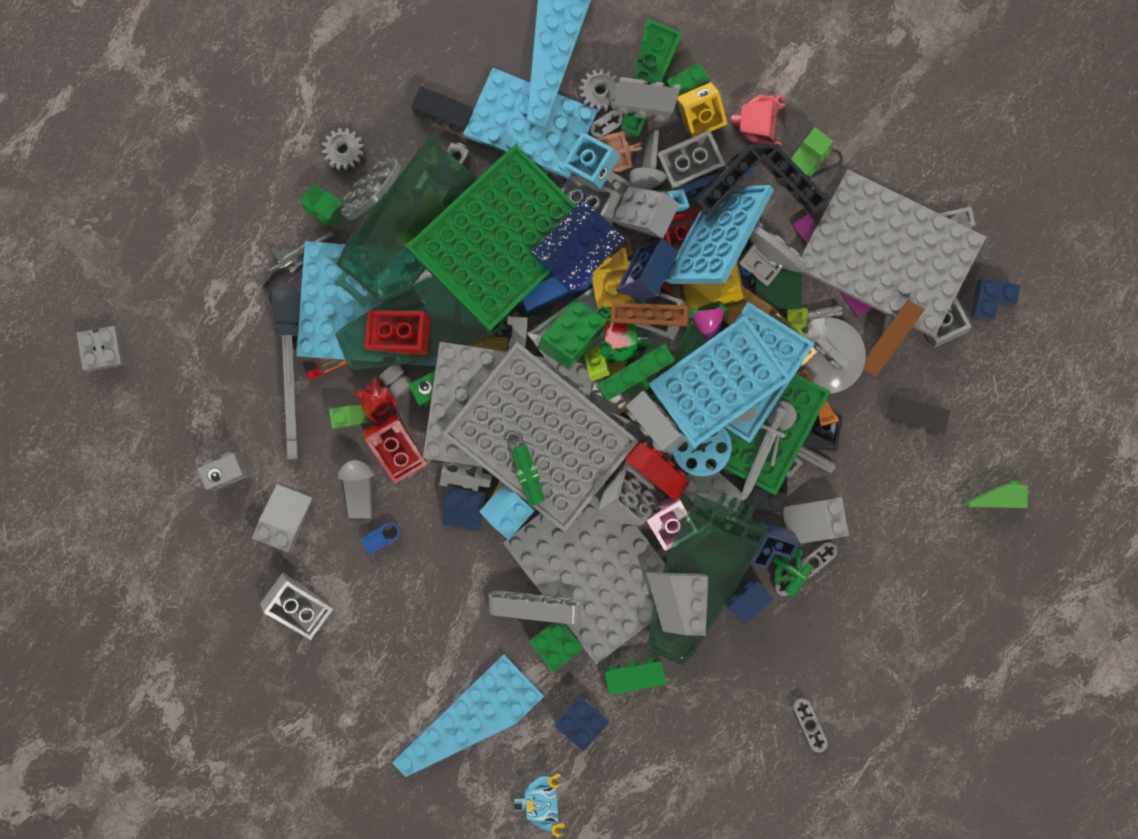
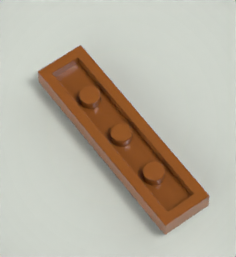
(650, 314)

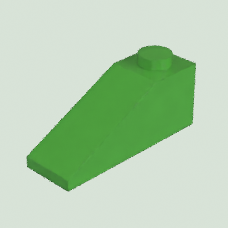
(1005, 496)

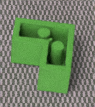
(813, 149)

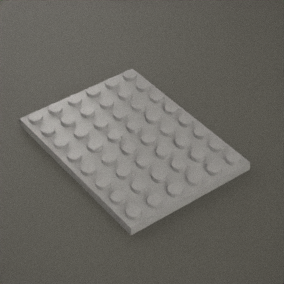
(890, 251)
(458, 377)
(565, 433)
(596, 564)

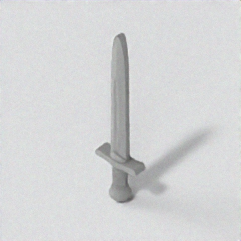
(764, 450)

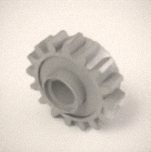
(598, 80)
(341, 139)

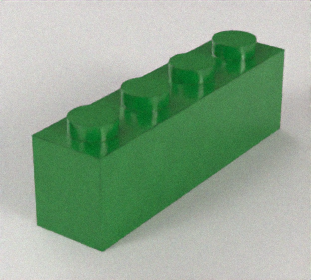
(635, 373)

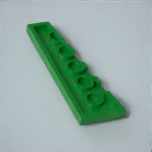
(653, 61)

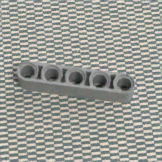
(534, 607)

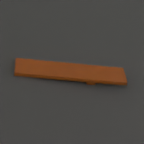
(892, 337)

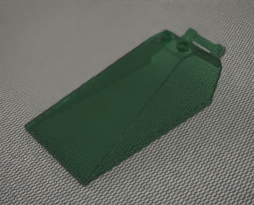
(376, 250)

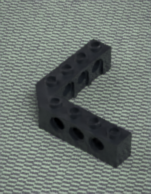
(776, 162)

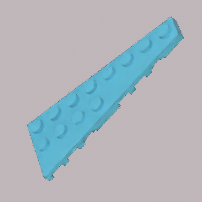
(554, 41)

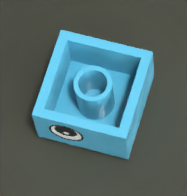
(591, 160)

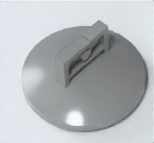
(370, 189)
(769, 255)
(838, 355)

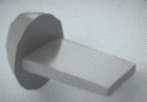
(648, 176)
(357, 488)

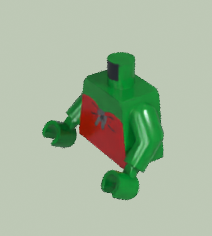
(620, 340)

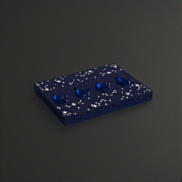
(577, 246)

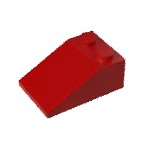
(679, 229)
(398, 332)
(394, 447)

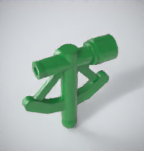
(799, 576)

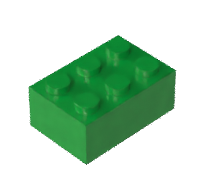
(572, 334)

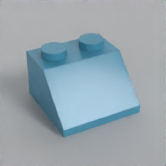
(506, 511)

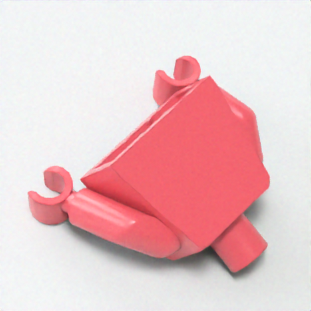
(759, 119)

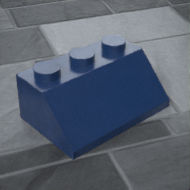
(648, 270)

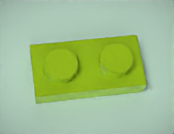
(596, 364)

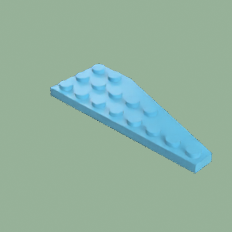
(484, 709)

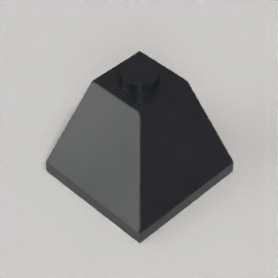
(825, 436)

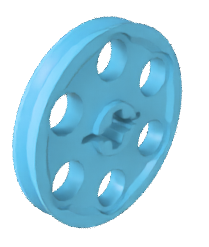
(710, 453)

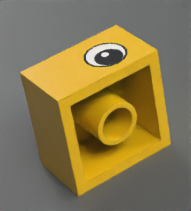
(702, 110)

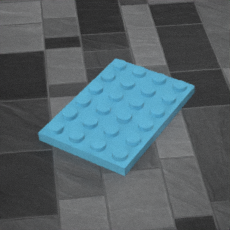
(502, 122)
(719, 238)
(790, 352)
(719, 381)

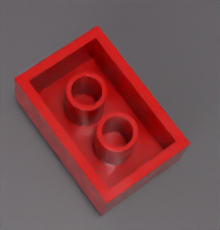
(657, 469)

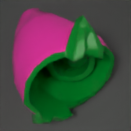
(708, 321)

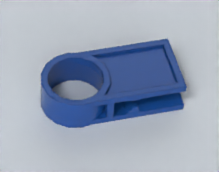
(377, 540)

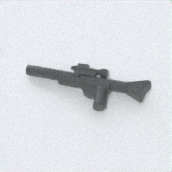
(287, 257)

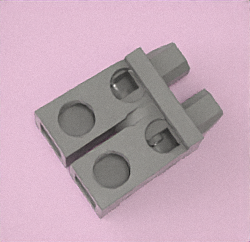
(519, 331)
(464, 475)

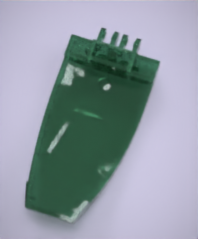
(448, 324)
(710, 543)

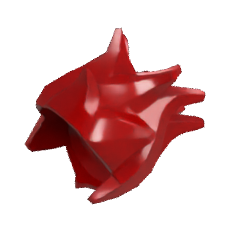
(376, 400)

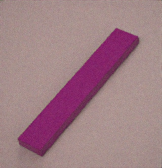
(805, 228)

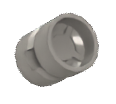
(396, 379)

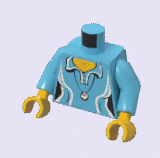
(542, 804)

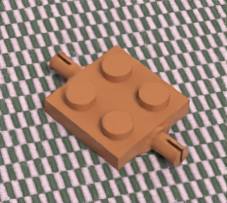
(621, 146)

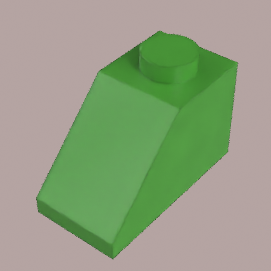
(348, 417)

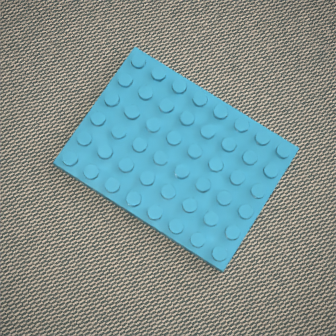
(328, 307)

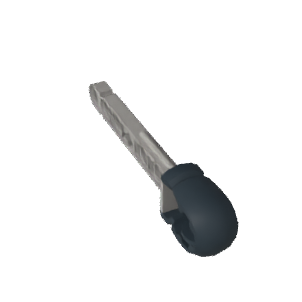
(285, 309)

